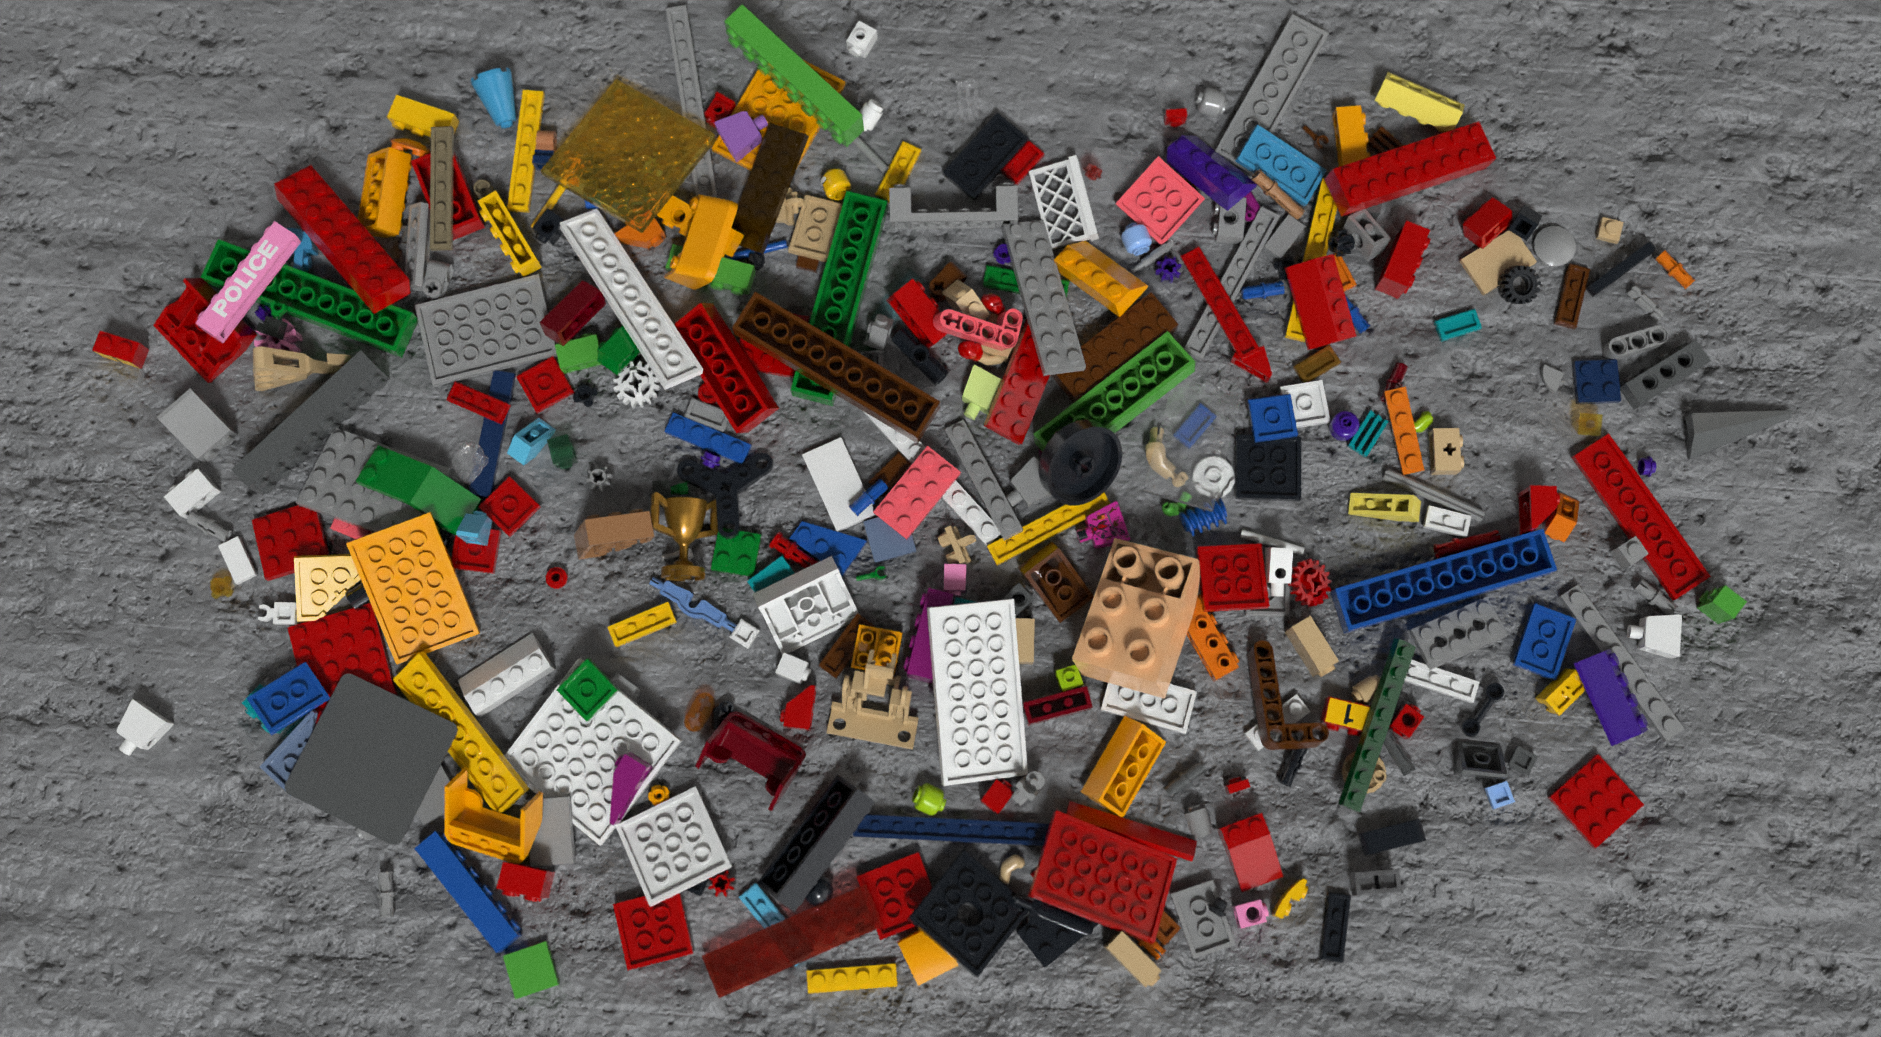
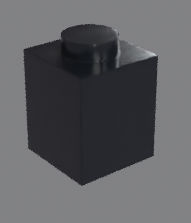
(1525, 222)

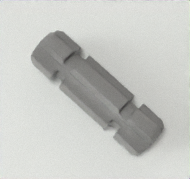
(1646, 303)

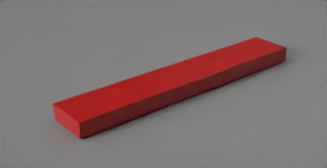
(1220, 304)
(1138, 832)

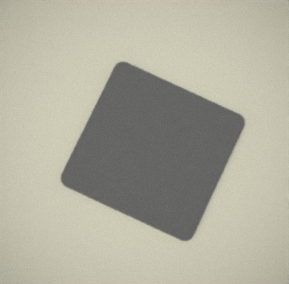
(371, 759)

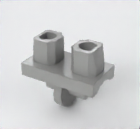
(1029, 787)

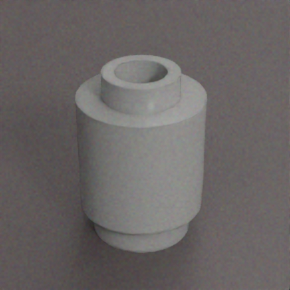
(1198, 821)

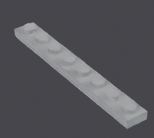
(1233, 279)
(1603, 639)

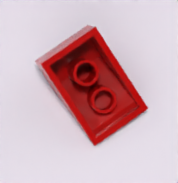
(1251, 852)

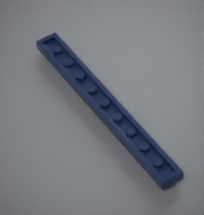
(952, 830)

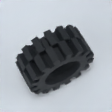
(1530, 284)

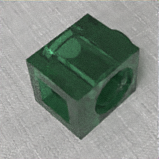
(562, 451)

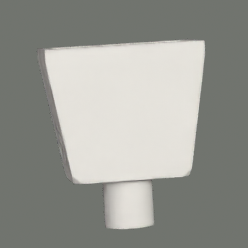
(1278, 559)
(1658, 635)
(141, 727)

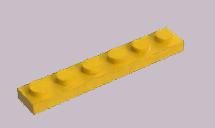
(523, 169)
(1044, 528)

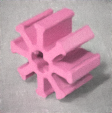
(290, 336)

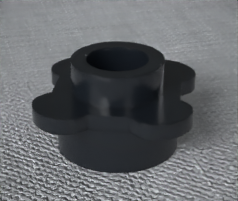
(1279, 265)
(581, 390)

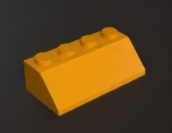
(384, 192)
(1099, 276)
(1123, 766)

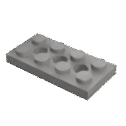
(1454, 647)

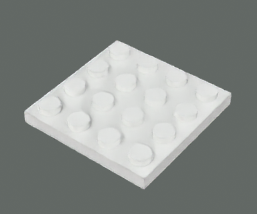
(673, 846)

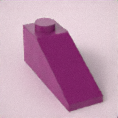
(627, 780)

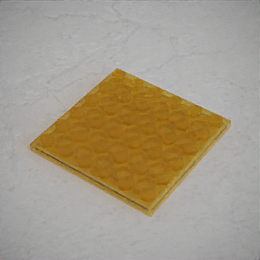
(629, 155)

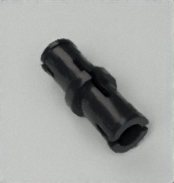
(1292, 765)

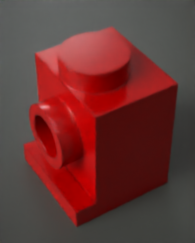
(723, 103)

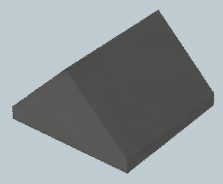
(1479, 760)

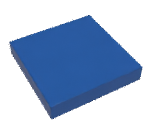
(1272, 418)

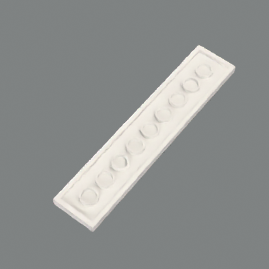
(631, 299)

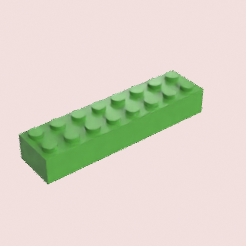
(794, 76)
(1127, 389)

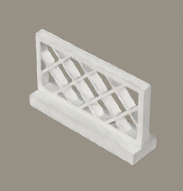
(1081, 198)

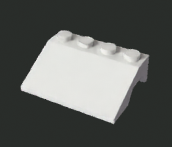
(806, 605)

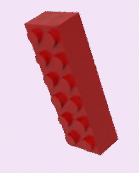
(726, 368)

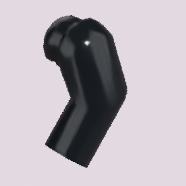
(721, 712)

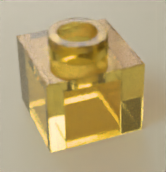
(1584, 430)

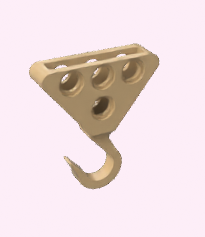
(277, 366)

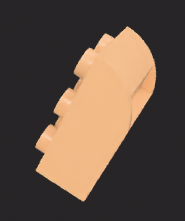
(1138, 618)

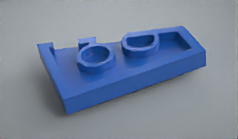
(825, 543)

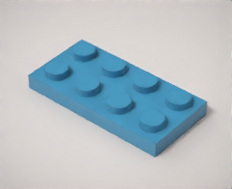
(1281, 162)

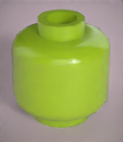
(928, 799)

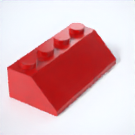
(1320, 302)

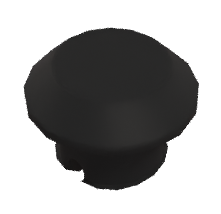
(756, 260)
(1218, 907)

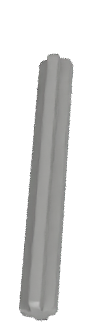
(1433, 494)

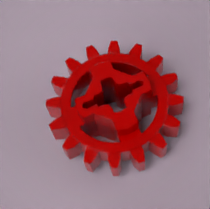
(1311, 584)

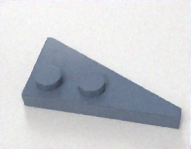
(283, 759)

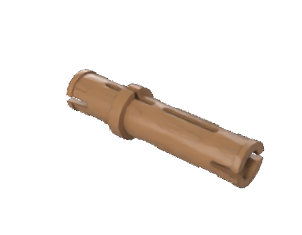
(1271, 188)

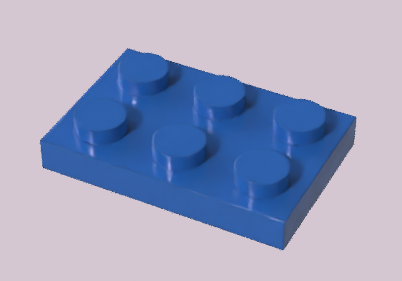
(1544, 642)
(288, 698)

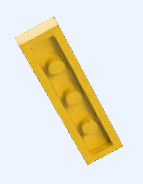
(852, 978)

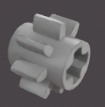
(600, 473)

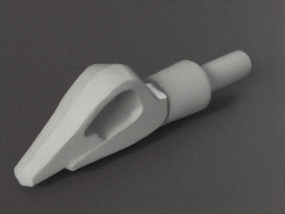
(1156, 255)

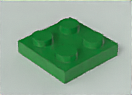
(737, 554)
(587, 689)

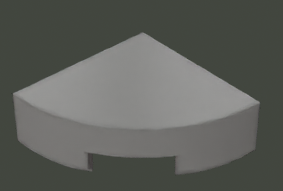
(1551, 378)

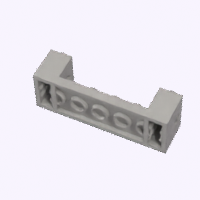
(903, 219)

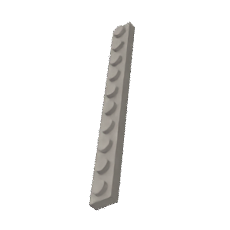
(690, 91)

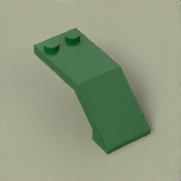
(419, 487)

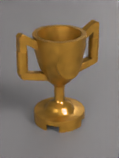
(684, 521)

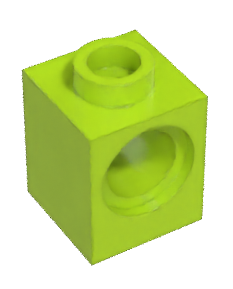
(1068, 678)

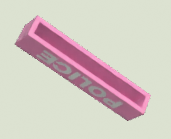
(248, 282)

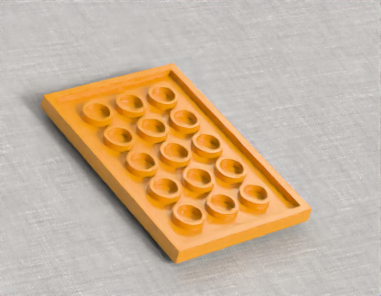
(773, 103)
(413, 587)

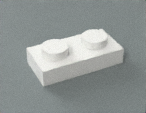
(1447, 521)

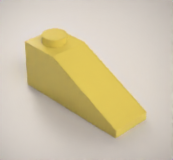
(1385, 506)

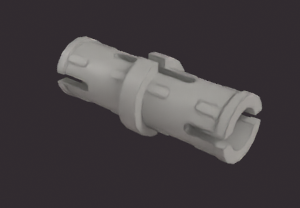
(209, 526)
(1655, 597)
(385, 894)

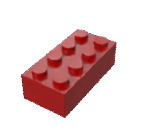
(465, 211)

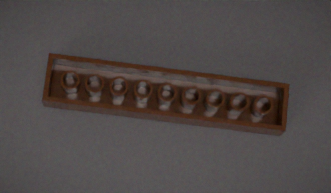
(836, 367)

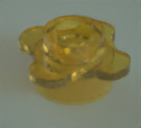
(215, 587)

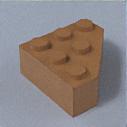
(602, 534)

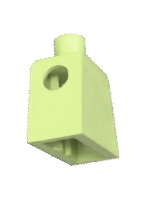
(980, 392)

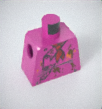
(1104, 527)

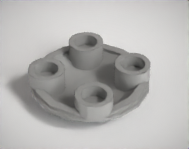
(1554, 246)

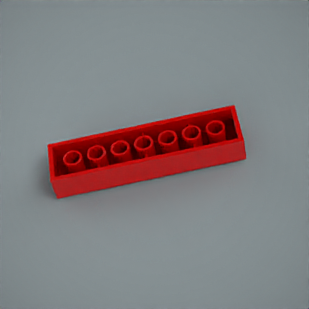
(1409, 168)
(342, 239)

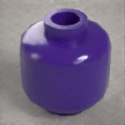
(1343, 432)

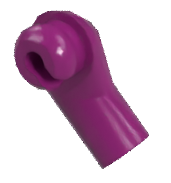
(1252, 207)

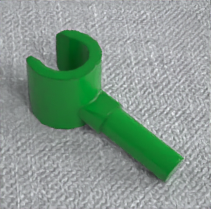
(872, 575)

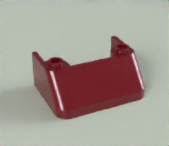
(757, 749)

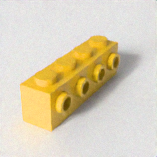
(510, 235)

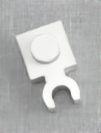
(283, 613)

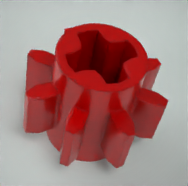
(727, 886)

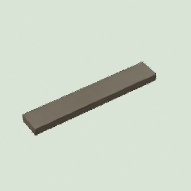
(441, 188)

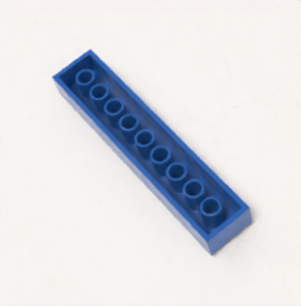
(1443, 581)

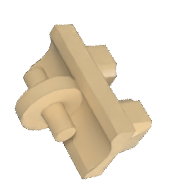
(789, 208)

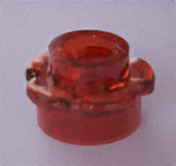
(1092, 172)

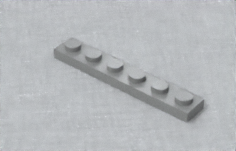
(983, 480)

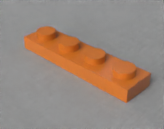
(1403, 430)

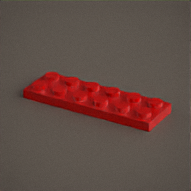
(1018, 391)

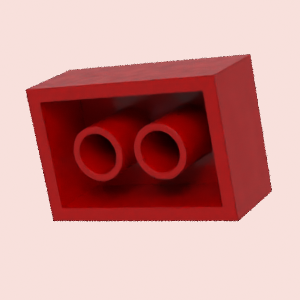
(1403, 260)
(917, 312)

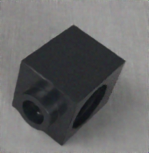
(548, 219)

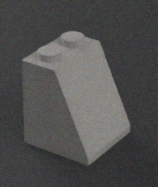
(197, 426)

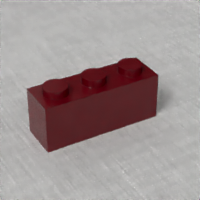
(572, 313)
(1057, 706)

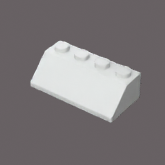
(505, 675)

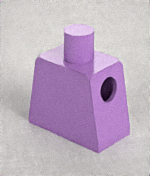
(741, 133)

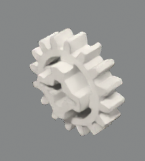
(628, 385)

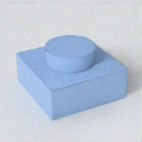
(1499, 795)

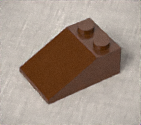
(1055, 582)

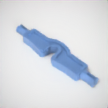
(683, 598)

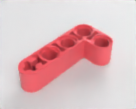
(976, 326)

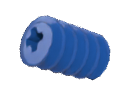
(1202, 517)

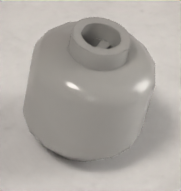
(1211, 102)

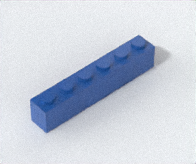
(468, 891)

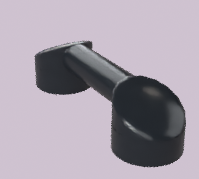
(1493, 694)

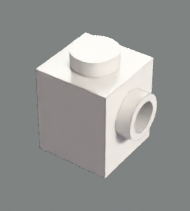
(861, 40)

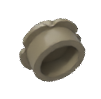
(479, 185)

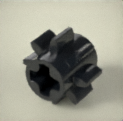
(1341, 243)

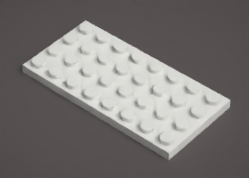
(977, 691)

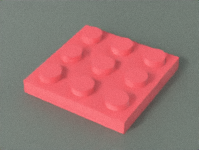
(1160, 201)

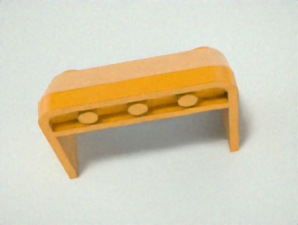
(704, 242)
(486, 830)

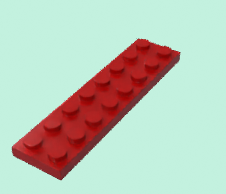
(1641, 516)

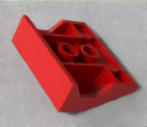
(196, 346)

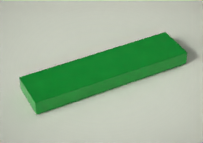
(1005, 280)

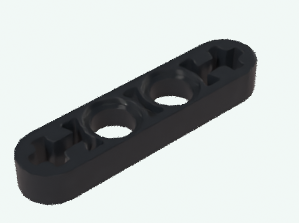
(1621, 269)

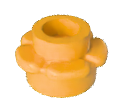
(652, 795)

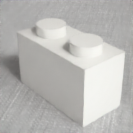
(192, 493)

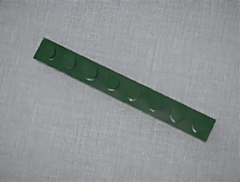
(1376, 725)

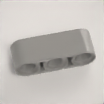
(1644, 340)

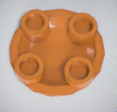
(405, 144)

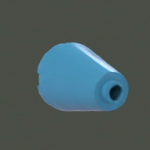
(497, 95)

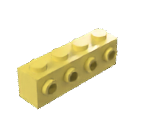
(1419, 102)

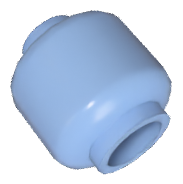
(1136, 239)

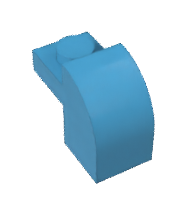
(302, 254)

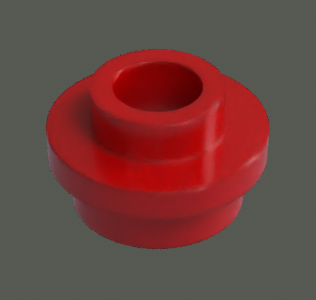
(556, 584)

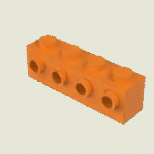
(1210, 644)

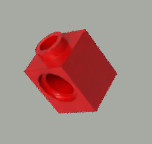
(1399, 727)
(998, 795)

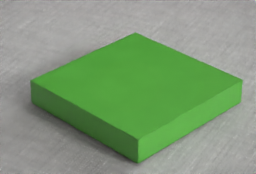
(531, 970)

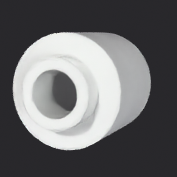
(871, 114)

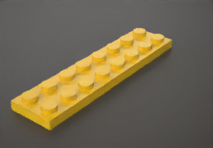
(472, 746)

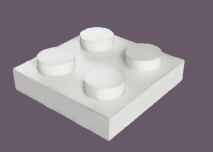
(1308, 403)

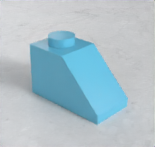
(530, 441)
(475, 528)

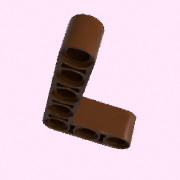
(1274, 706)

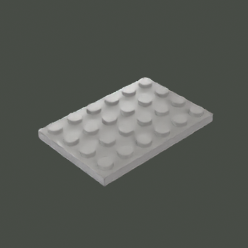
(485, 330)
(334, 489)

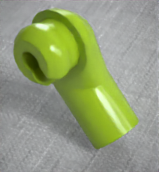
(1423, 421)

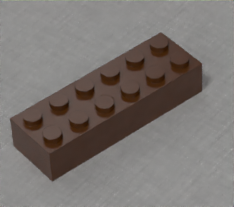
(1117, 345)

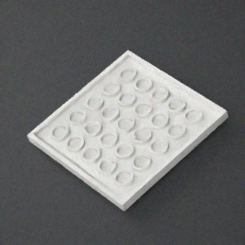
(578, 758)

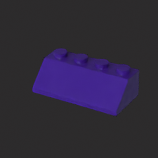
(1209, 171)
(1611, 697)

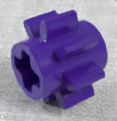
(1165, 274)

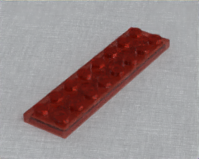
(792, 940)

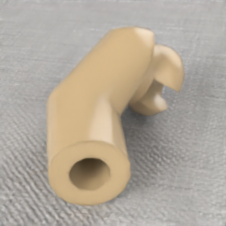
(1010, 865)

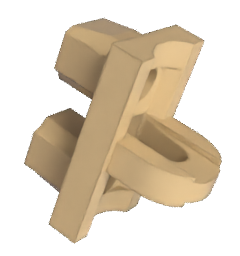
(952, 537)

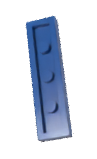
(708, 438)

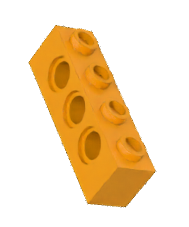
(671, 217)

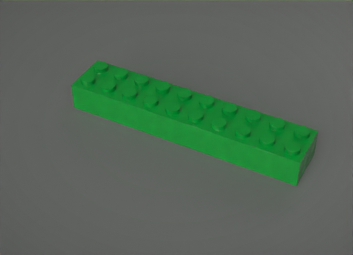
(844, 280)
(320, 302)

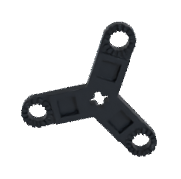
(712, 481)

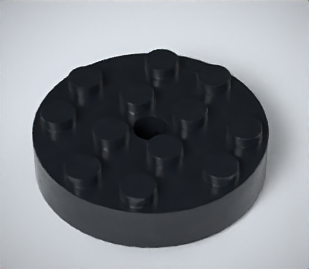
(1098, 458)

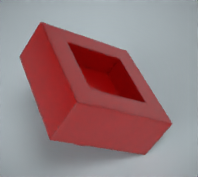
(1175, 117)
(1236, 785)

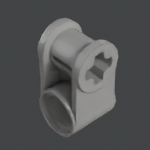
(437, 276)

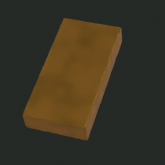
(1317, 364)

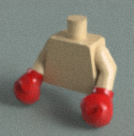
(981, 353)

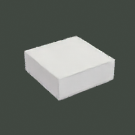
(744, 634)

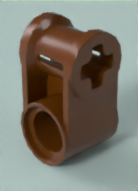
(944, 279)

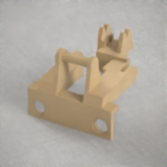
(869, 723)

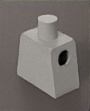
(1027, 486)

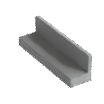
(417, 245)

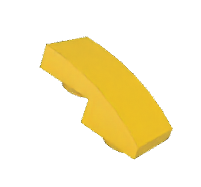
(1295, 892)

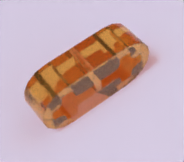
(694, 710)

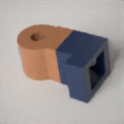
(545, 148)

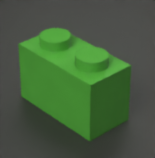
(578, 353)
(1721, 604)

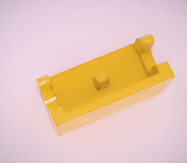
(1562, 691)

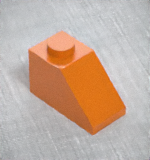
(650, 237)
(1562, 519)

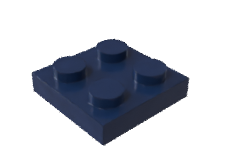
(1596, 382)

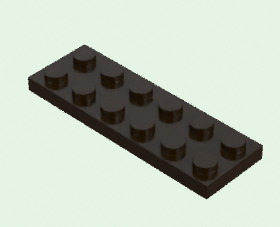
(768, 186)

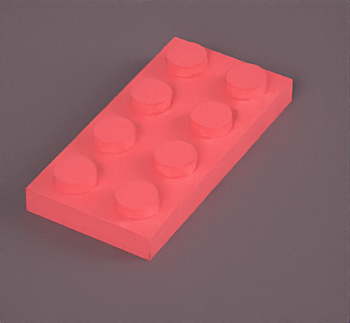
(917, 492)

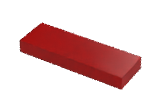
(478, 402)

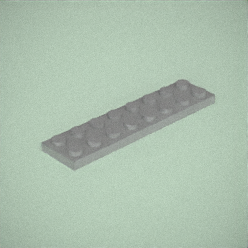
(1274, 85)
(1043, 298)

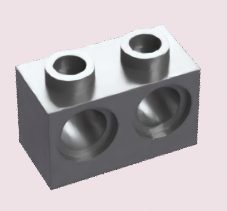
(1375, 882)

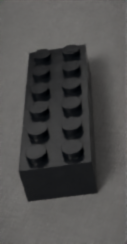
(816, 843)

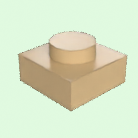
(1609, 230)

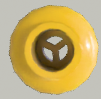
(835, 184)

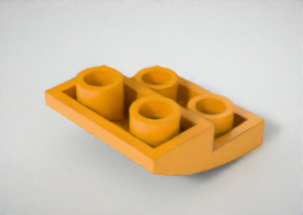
(881, 640)
(925, 957)

